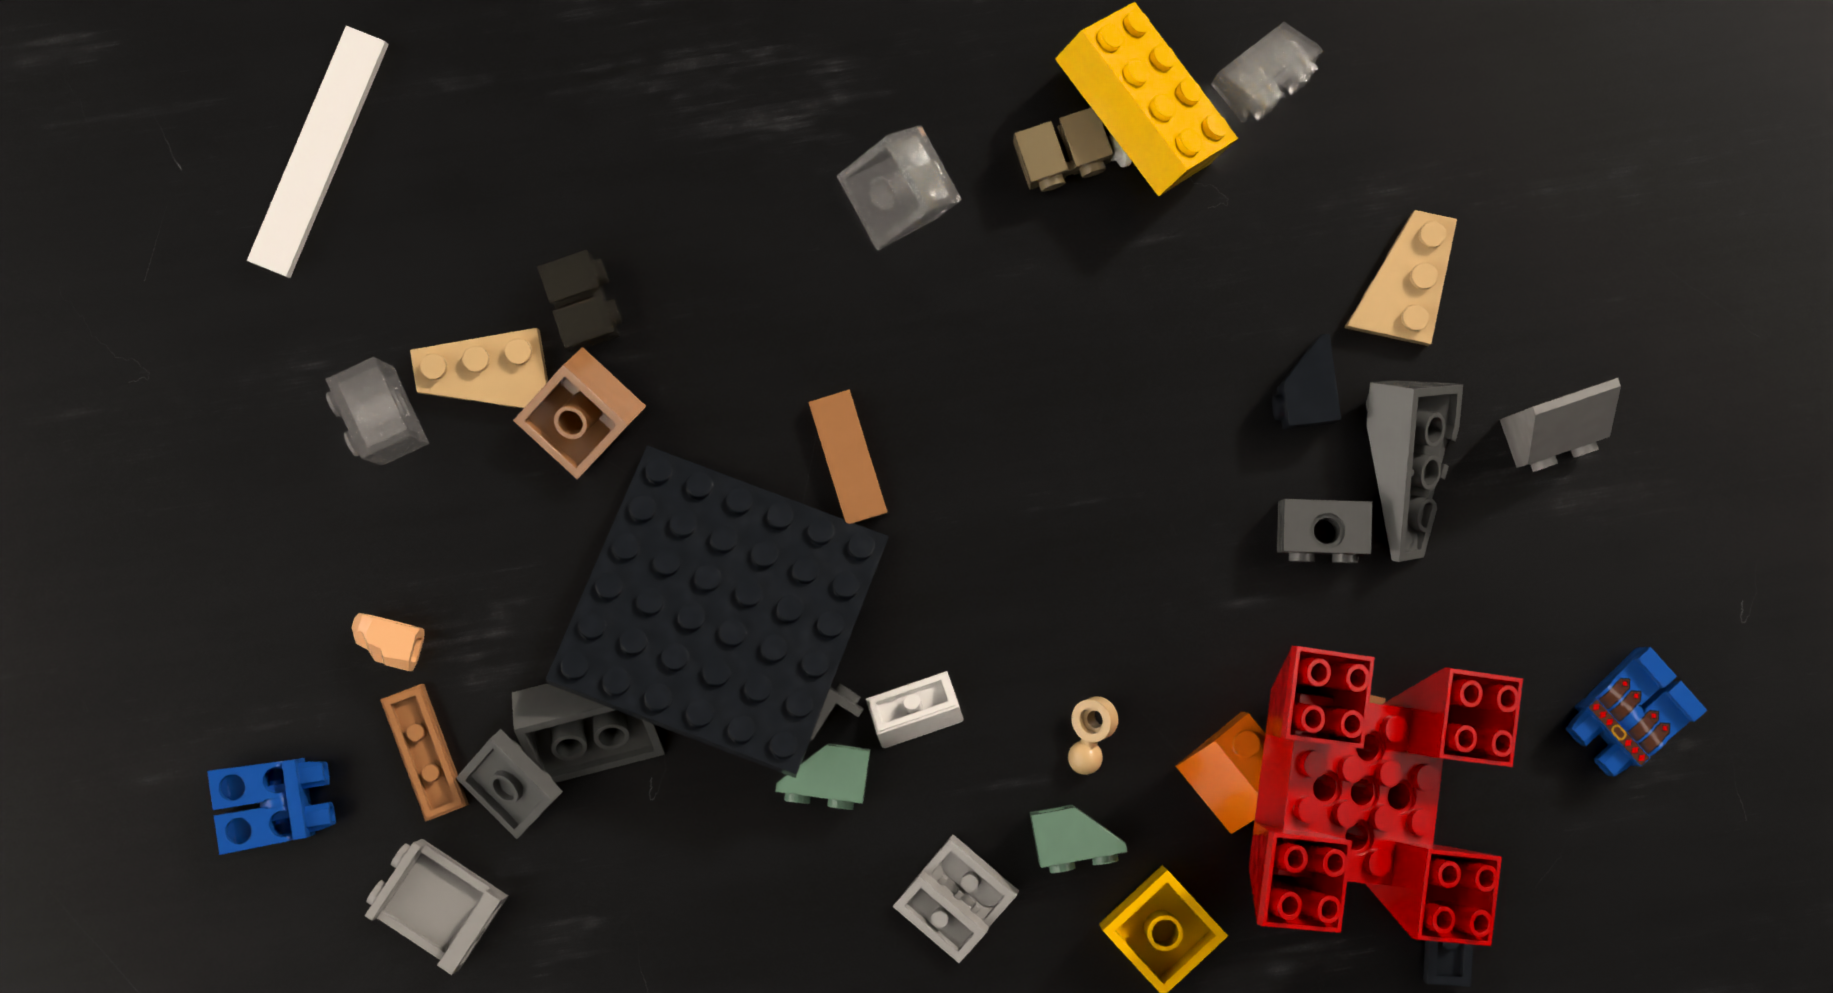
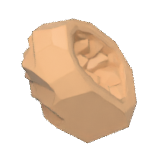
(389, 640)

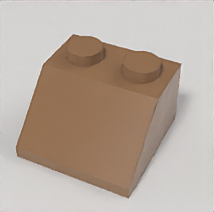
(579, 412)

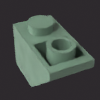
(832, 774)
(1070, 836)

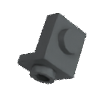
(842, 697)

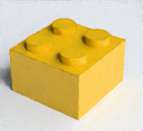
(1163, 930)

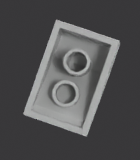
(1562, 426)

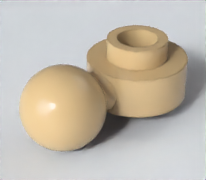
(1085, 755)

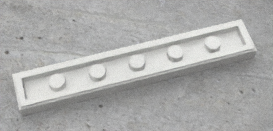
(318, 152)

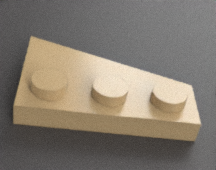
(1409, 284)
(487, 369)

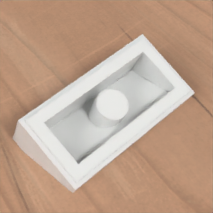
(914, 710)

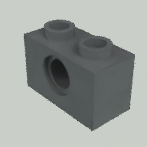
(1349, 520)

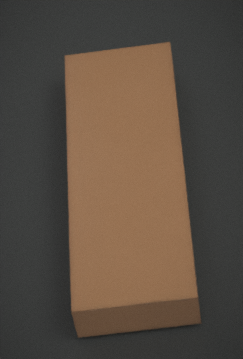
(848, 457)
(424, 752)

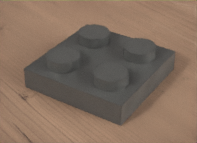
(509, 784)

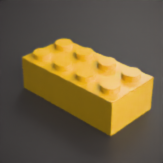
(1146, 98)

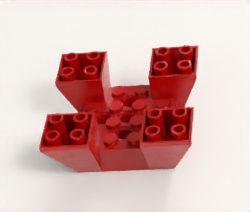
(1357, 796)

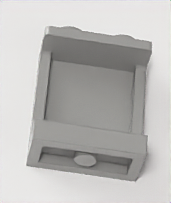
(435, 903)

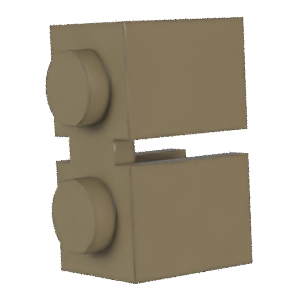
(1043, 158)

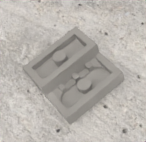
(956, 898)

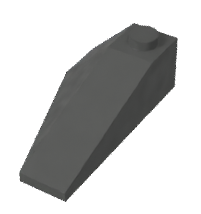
(1408, 442)

